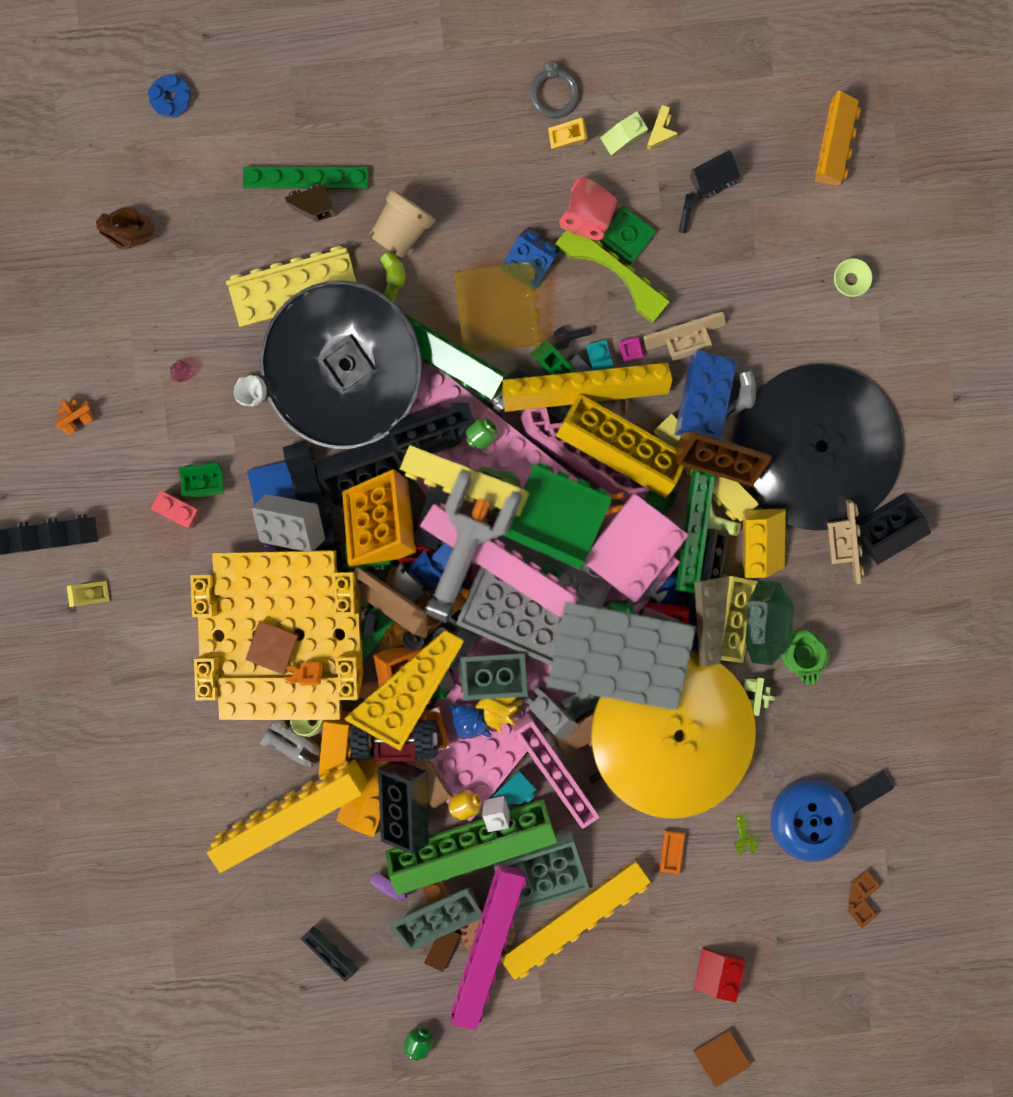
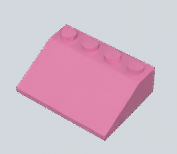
(635, 547)

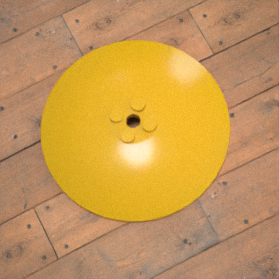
(669, 777)

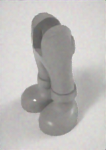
(289, 750)

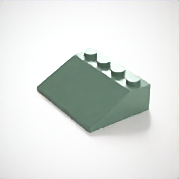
(550, 872)
(438, 919)

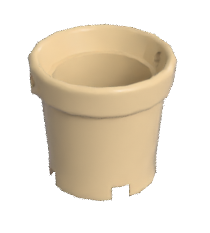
(400, 224)

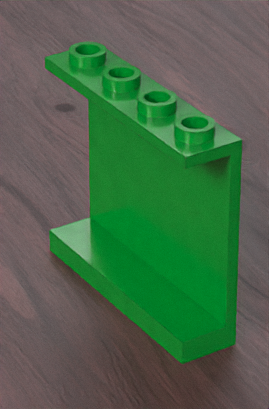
(559, 515)

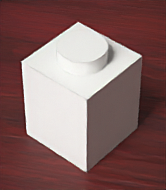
(496, 814)

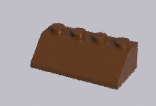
(720, 458)

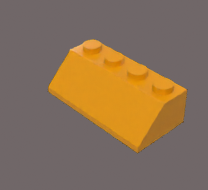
(836, 139)
(363, 812)

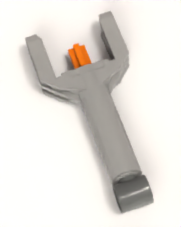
(470, 533)

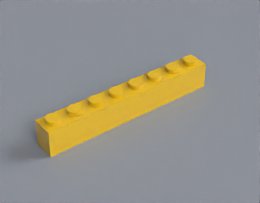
(595, 385)
(574, 919)

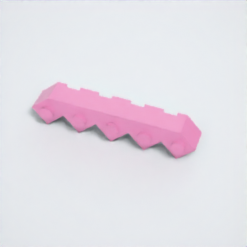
(540, 431)

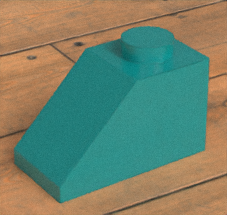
(516, 789)

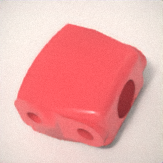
(590, 209)

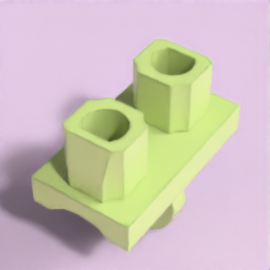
(756, 686)

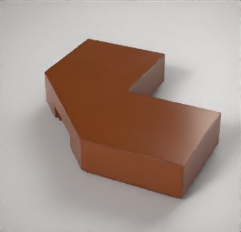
(860, 889)

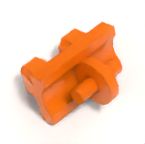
(66, 422)

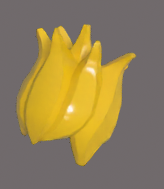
(499, 711)

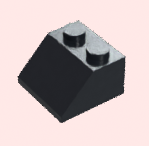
(715, 175)

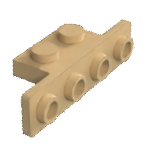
(687, 337)
(843, 541)

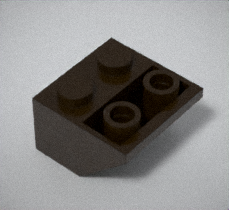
(312, 203)

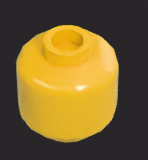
(464, 805)

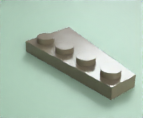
(711, 611)

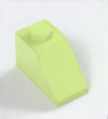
(624, 133)

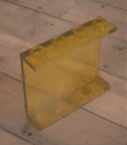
(497, 307)

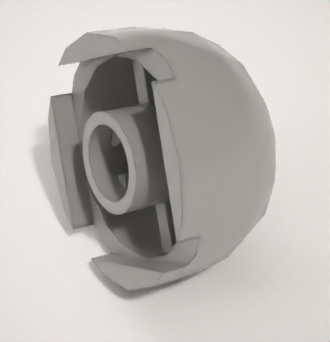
(407, 583)

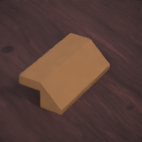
(392, 603)

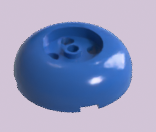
(793, 804)

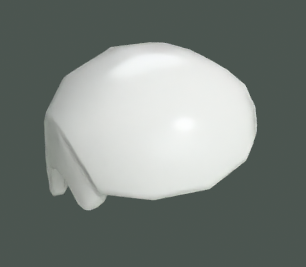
(250, 390)

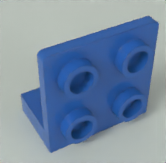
(428, 570)

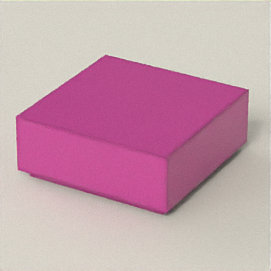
(631, 349)

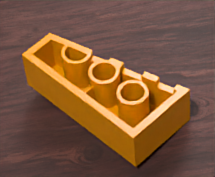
(335, 744)

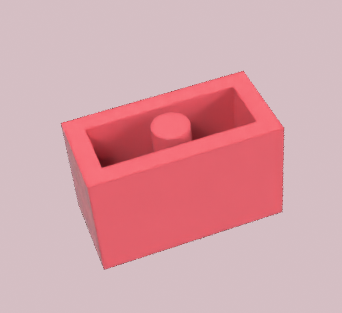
(176, 509)

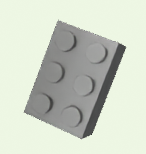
(288, 523)

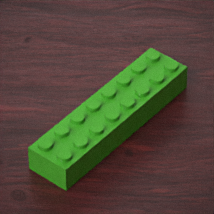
(470, 848)

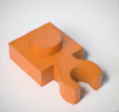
(308, 674)

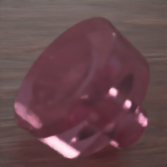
(180, 371)

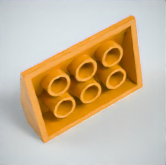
(378, 519)

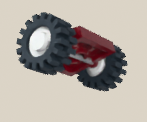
(420, 744)

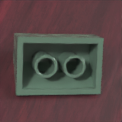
(493, 676)

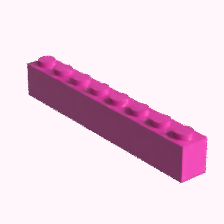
(487, 947)

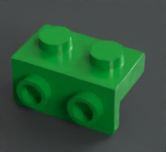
(201, 480)

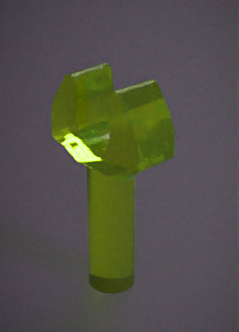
(743, 838)

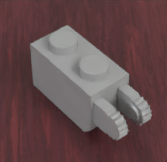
(551, 713)

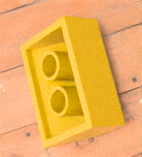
(763, 542)

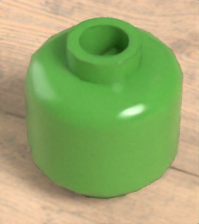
(481, 433)

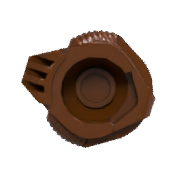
(132, 231)

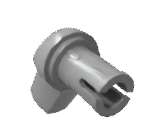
(747, 393)

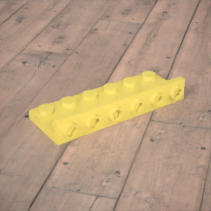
(264, 292)

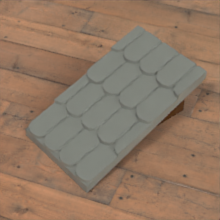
(621, 656)

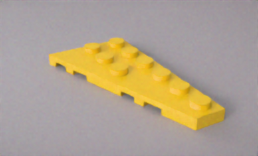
(400, 701)

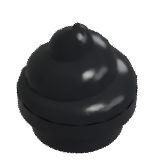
(412, 641)

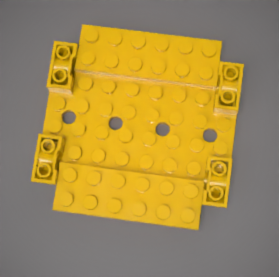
(293, 594)

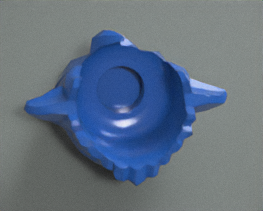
(469, 721)

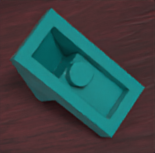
(599, 356)

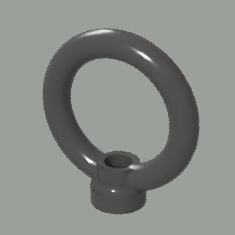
(553, 70)

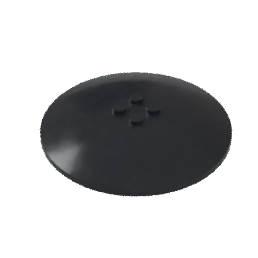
(305, 369)
(831, 407)

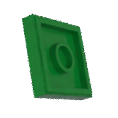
(627, 235)

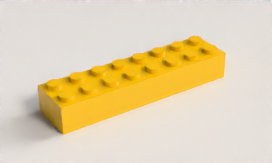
(287, 815)

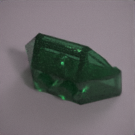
(768, 623)

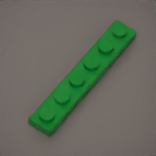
(304, 177)
(696, 529)

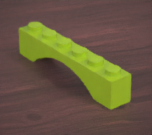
(646, 299)

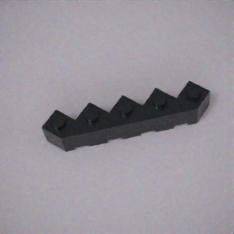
(308, 489)
(48, 535)

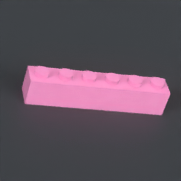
(555, 770)

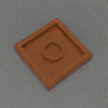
(272, 647)
(722, 1058)

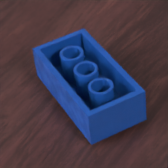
(706, 394)

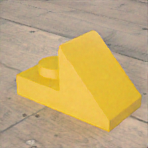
(568, 133)

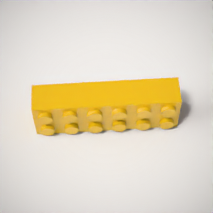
(621, 445)

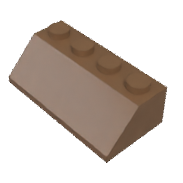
(579, 737)

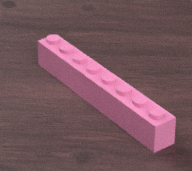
(506, 565)

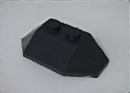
(433, 427)

